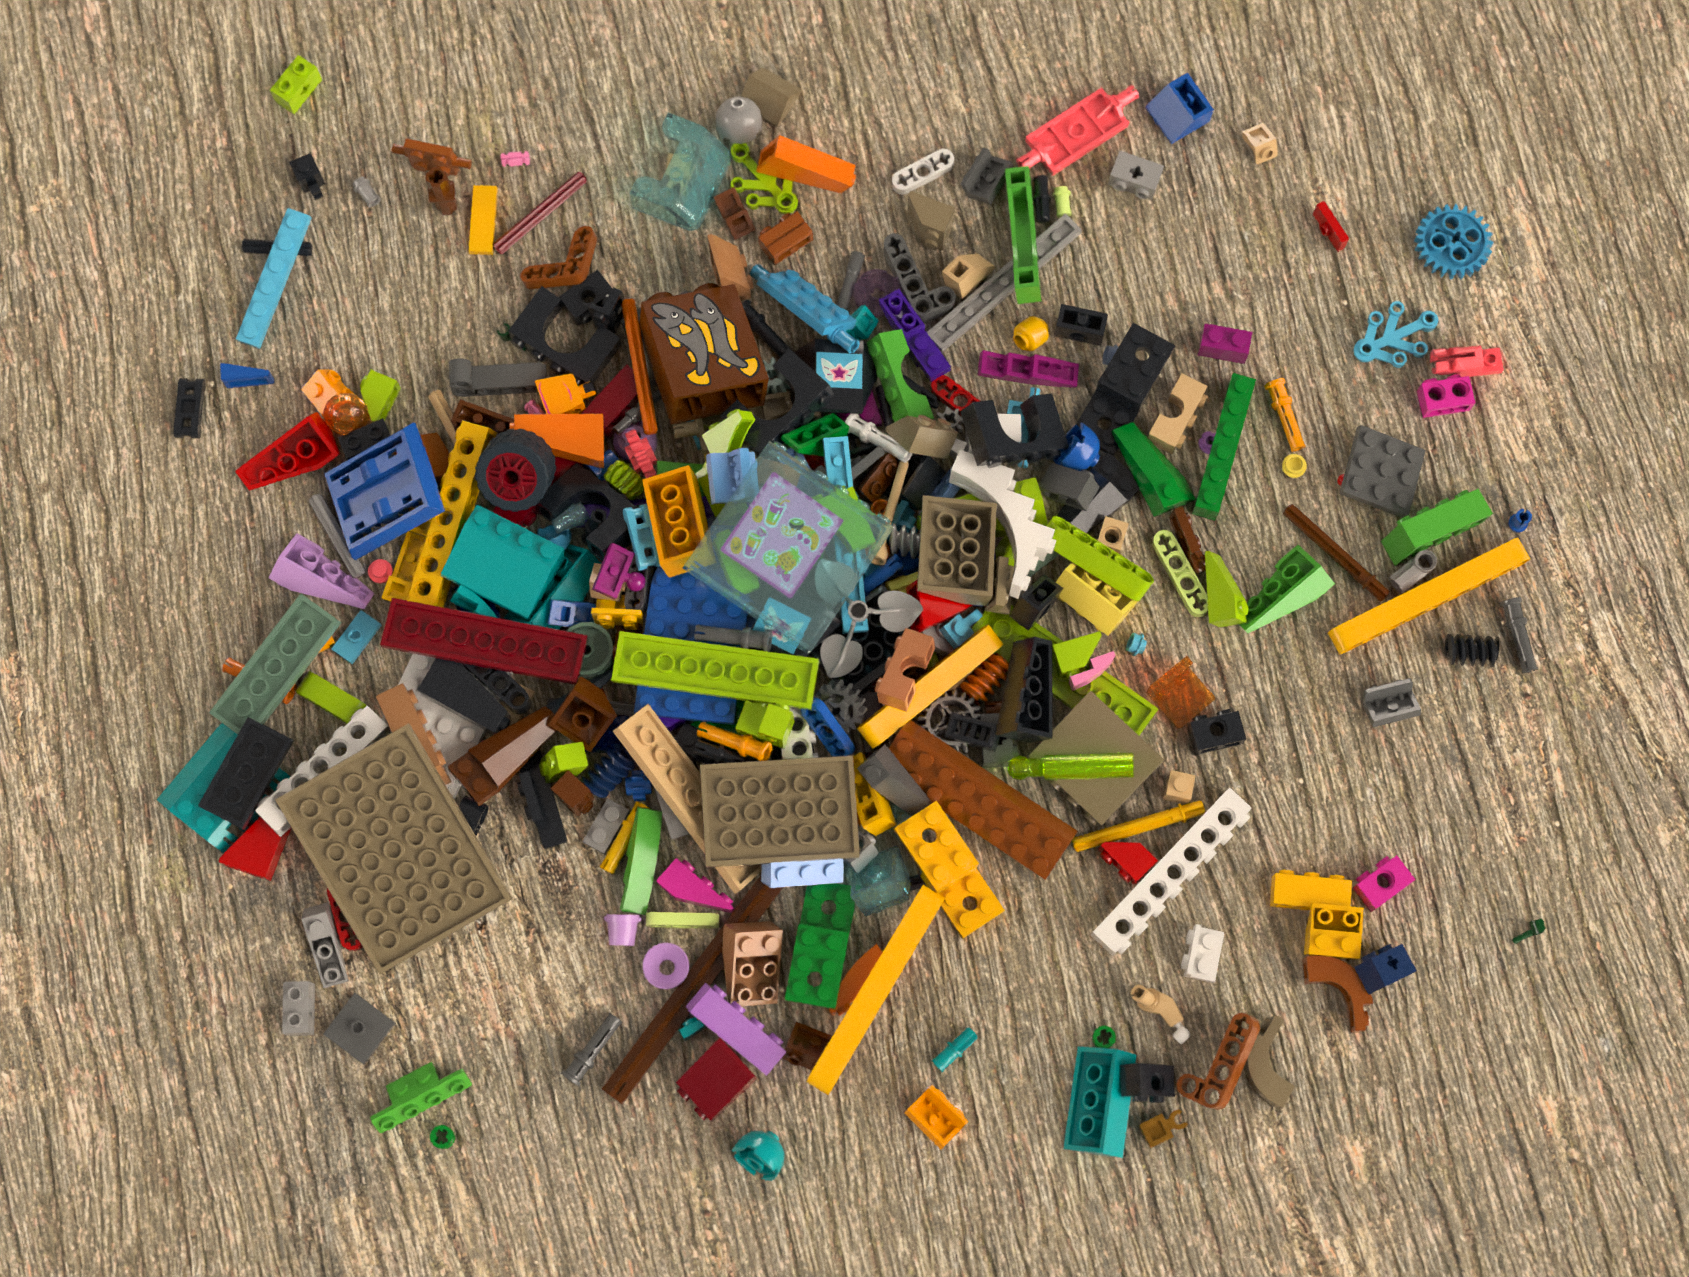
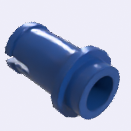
(1519, 521)

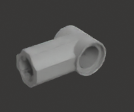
(1412, 571)

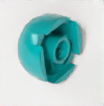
(760, 1153)

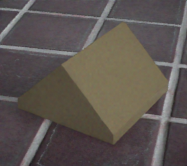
(771, 94)

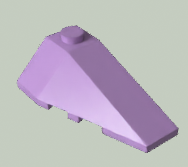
(309, 572)

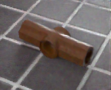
(441, 191)

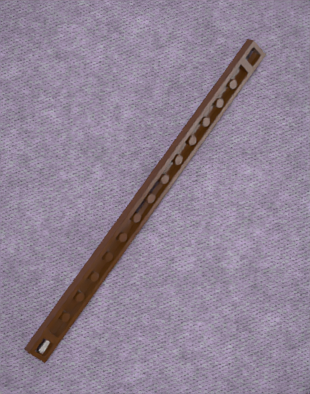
(674, 1011)

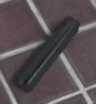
(264, 247)

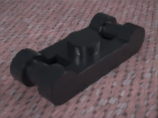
(189, 408)

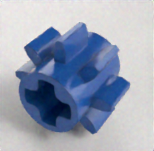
(638, 785)

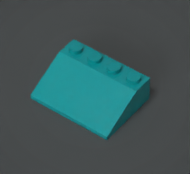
(503, 562)

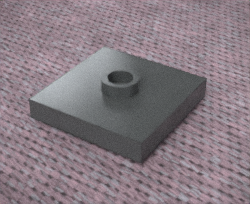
(858, 465)
(359, 1028)

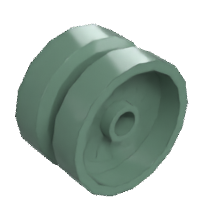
(601, 647)

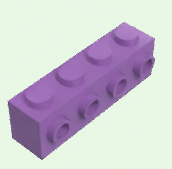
(735, 1028)

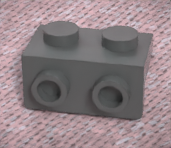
(985, 177)
(1391, 702)

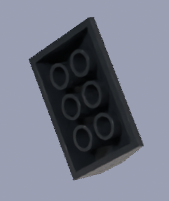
(876, 648)

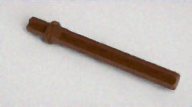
(1339, 555)

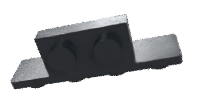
(541, 803)

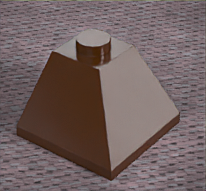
(584, 714)

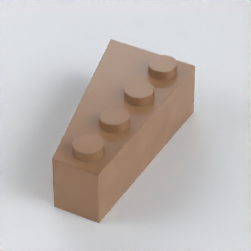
(399, 710)

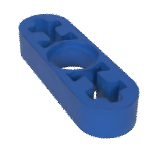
(837, 743)

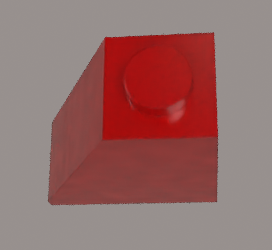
(934, 609)
(256, 851)

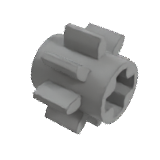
(952, 415)

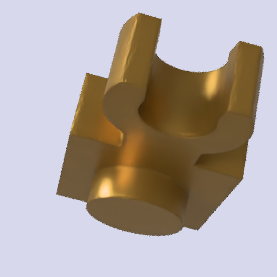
(1159, 1130)

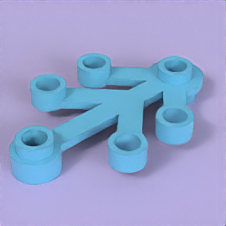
(1393, 337)

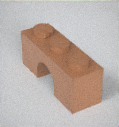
(910, 650)

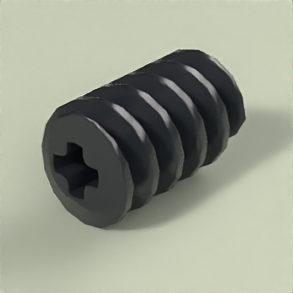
(1471, 649)

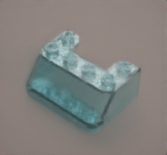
(690, 177)

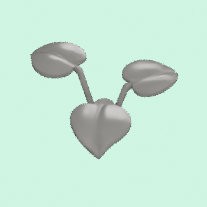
(897, 612)

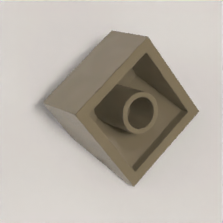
(930, 220)
(923, 435)

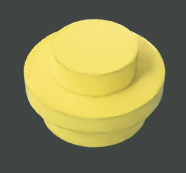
(1294, 466)

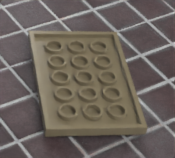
(779, 811)

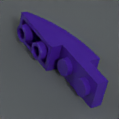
(922, 348)

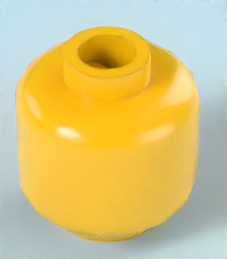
(1031, 333)

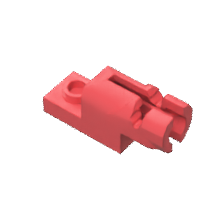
(1466, 361)

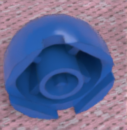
(1082, 449)

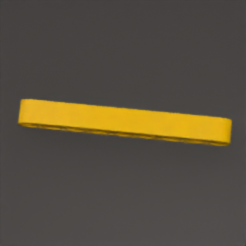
(1428, 596)
(875, 990)

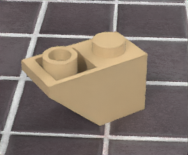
(966, 273)

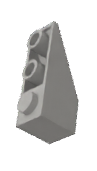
(325, 944)

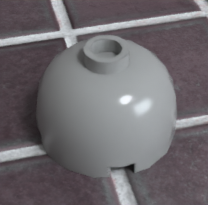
(738, 120)

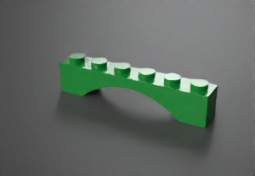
(1224, 446)

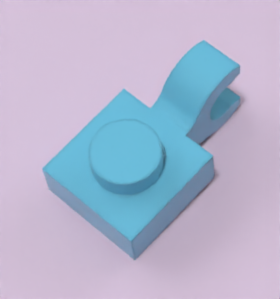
(959, 629)

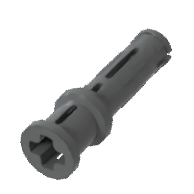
(1517, 622)
(746, 638)
(584, 1059)

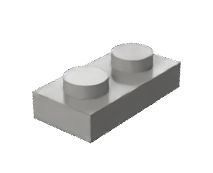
(606, 826)

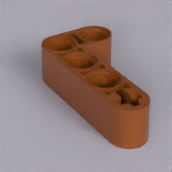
(1223, 1059)

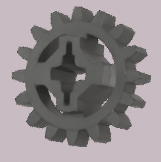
(843, 704)

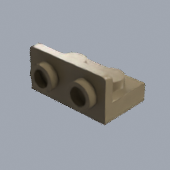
(1002, 583)

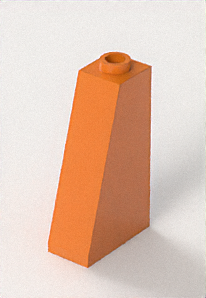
(805, 165)
(569, 435)

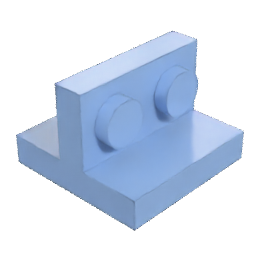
(726, 472)

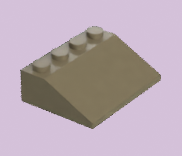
(957, 549)

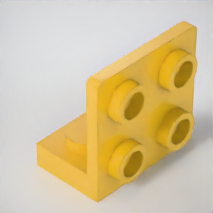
(613, 613)

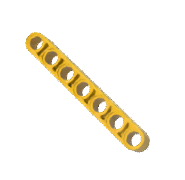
(932, 685)

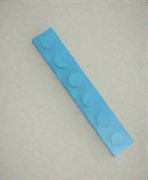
(273, 278)

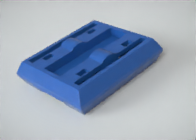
(381, 491)

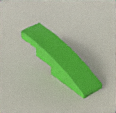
(642, 860)

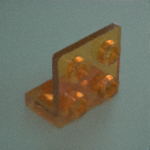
(1180, 693)

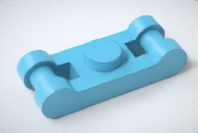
(641, 536)

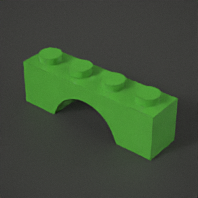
(887, 354)

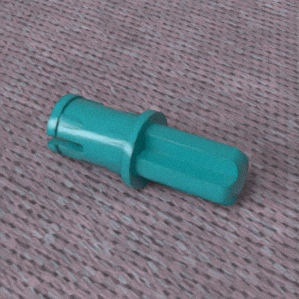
(955, 1049)

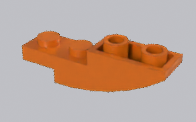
(855, 980)

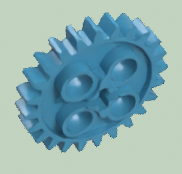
(1442, 257)

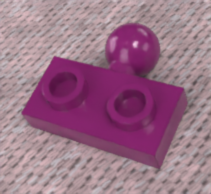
(615, 572)

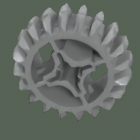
(941, 704)

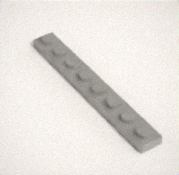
(1000, 286)

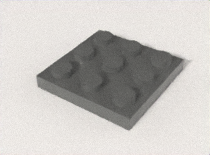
(1382, 471)

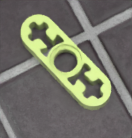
(682, 920)

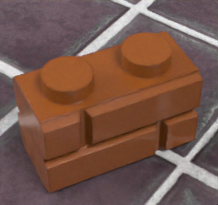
(785, 237)

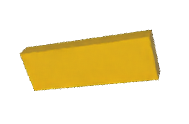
(483, 220)

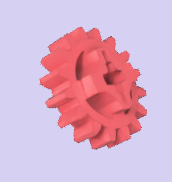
(640, 454)

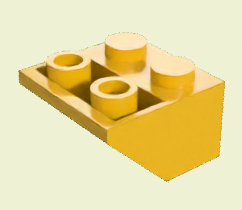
(1334, 931)

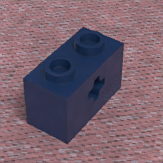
(1384, 969)

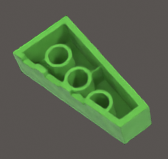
(1435, 525)

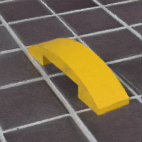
(408, 559)

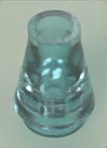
(570, 518)

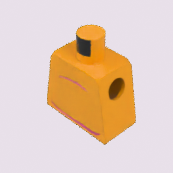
(563, 394)

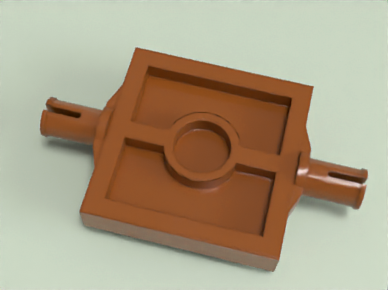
(427, 155)

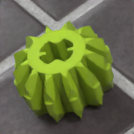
(624, 479)

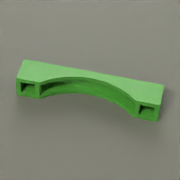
(1023, 235)

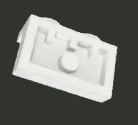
(1203, 953)

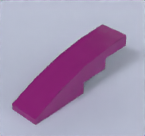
(1028, 370)

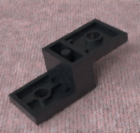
(1125, 384)

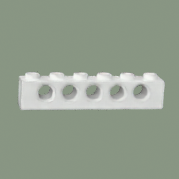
(362, 719)

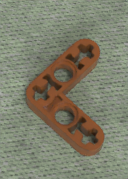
(538, 275)

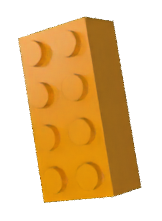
(675, 516)

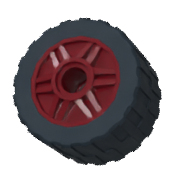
(515, 470)

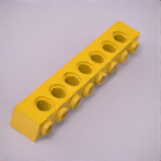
(460, 509)

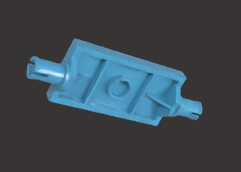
(808, 304)

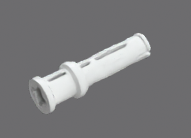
(869, 433)

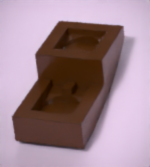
(733, 213)

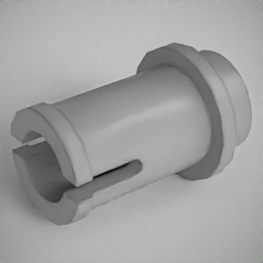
(368, 194)

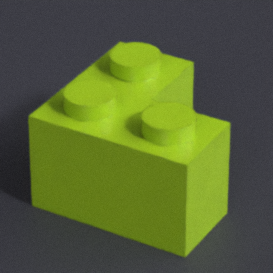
(766, 722)

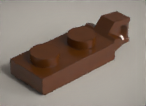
(1188, 541)

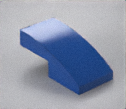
(569, 612)

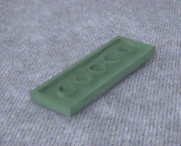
(276, 665)

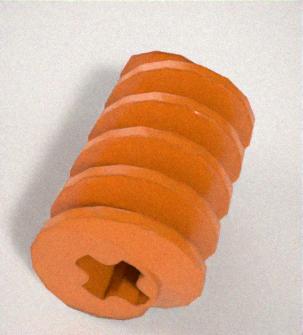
(985, 678)

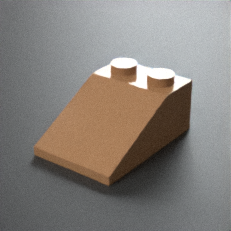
(729, 266)

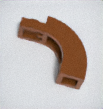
(1344, 978)

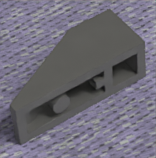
(893, 781)

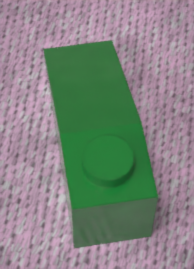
(810, 436)

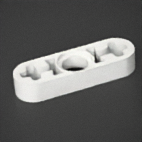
(904, 173)

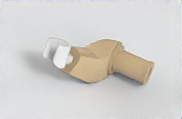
(1163, 1005)

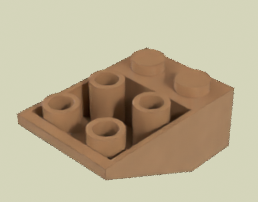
(752, 962)

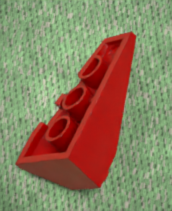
(296, 452)

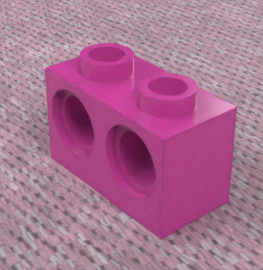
(1448, 402)

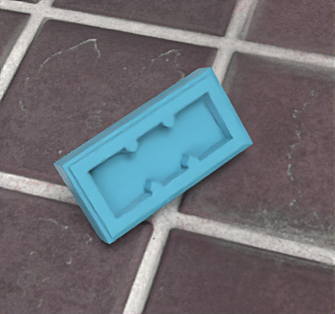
(356, 637)

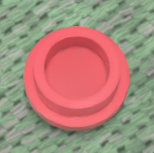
(379, 571)

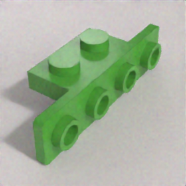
(418, 1093)

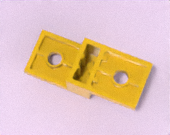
(949, 869)

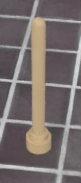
(881, 556)

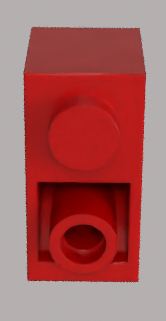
(1129, 858)

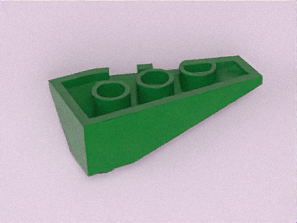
(1155, 475)

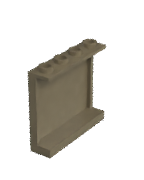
(1097, 729)

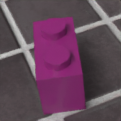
(1224, 343)

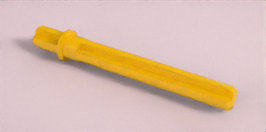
(1139, 825)

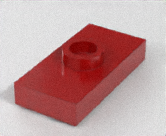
(1330, 226)

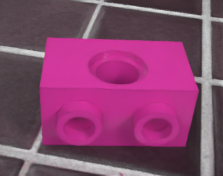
(1396, 875)

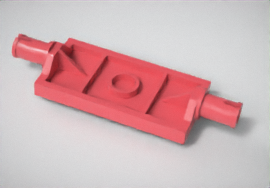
(1078, 130)

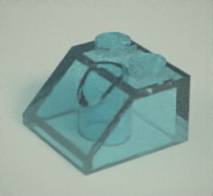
(881, 883)

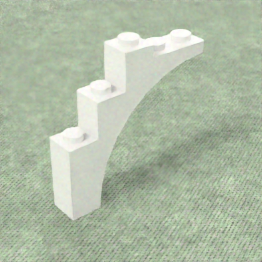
(1014, 511)

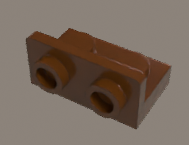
(877, 479)
(805, 1046)

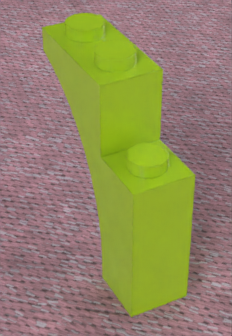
(724, 438)

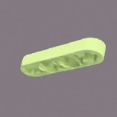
(1177, 575)

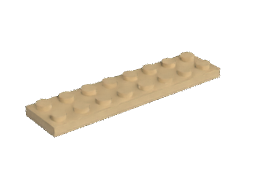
(675, 780)

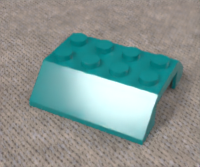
(191, 783)

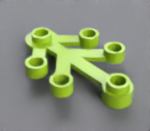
(764, 183)

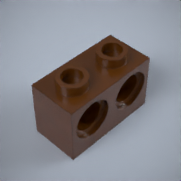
(573, 794)

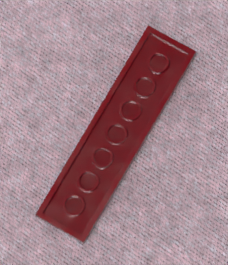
(484, 641)

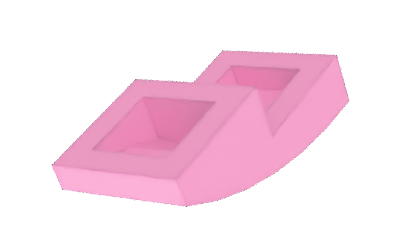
(1097, 667)

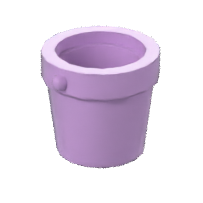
(622, 929)

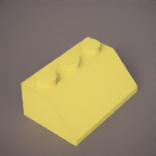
(1094, 599)

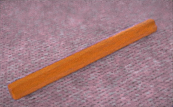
(639, 367)

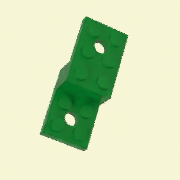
(821, 946)

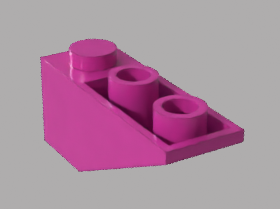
(687, 887)

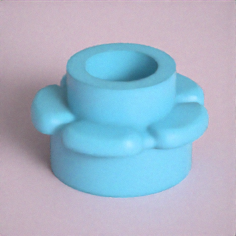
(1136, 644)

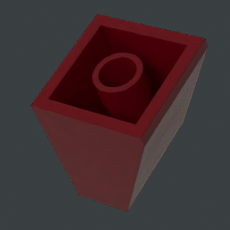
(715, 1081)

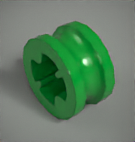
(1110, 1041)
(434, 1137)

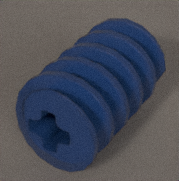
(610, 773)

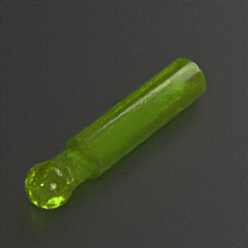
(1073, 766)

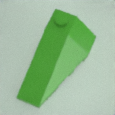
(1292, 586)

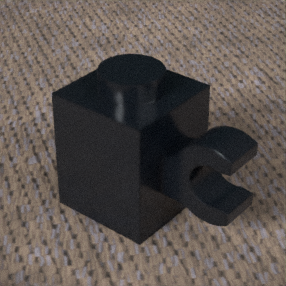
(308, 175)

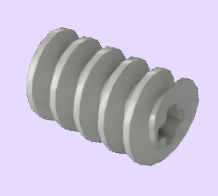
(904, 541)

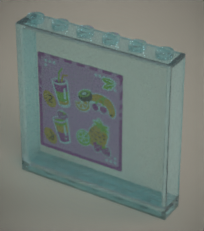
(789, 546)

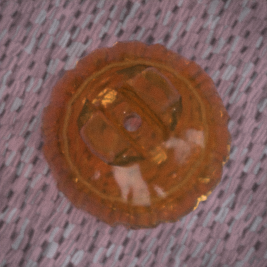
(345, 413)

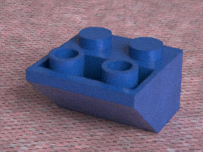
(1180, 108)

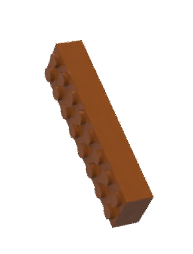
(983, 801)

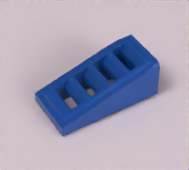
(241, 376)

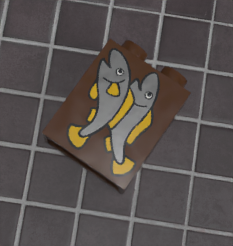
(702, 352)

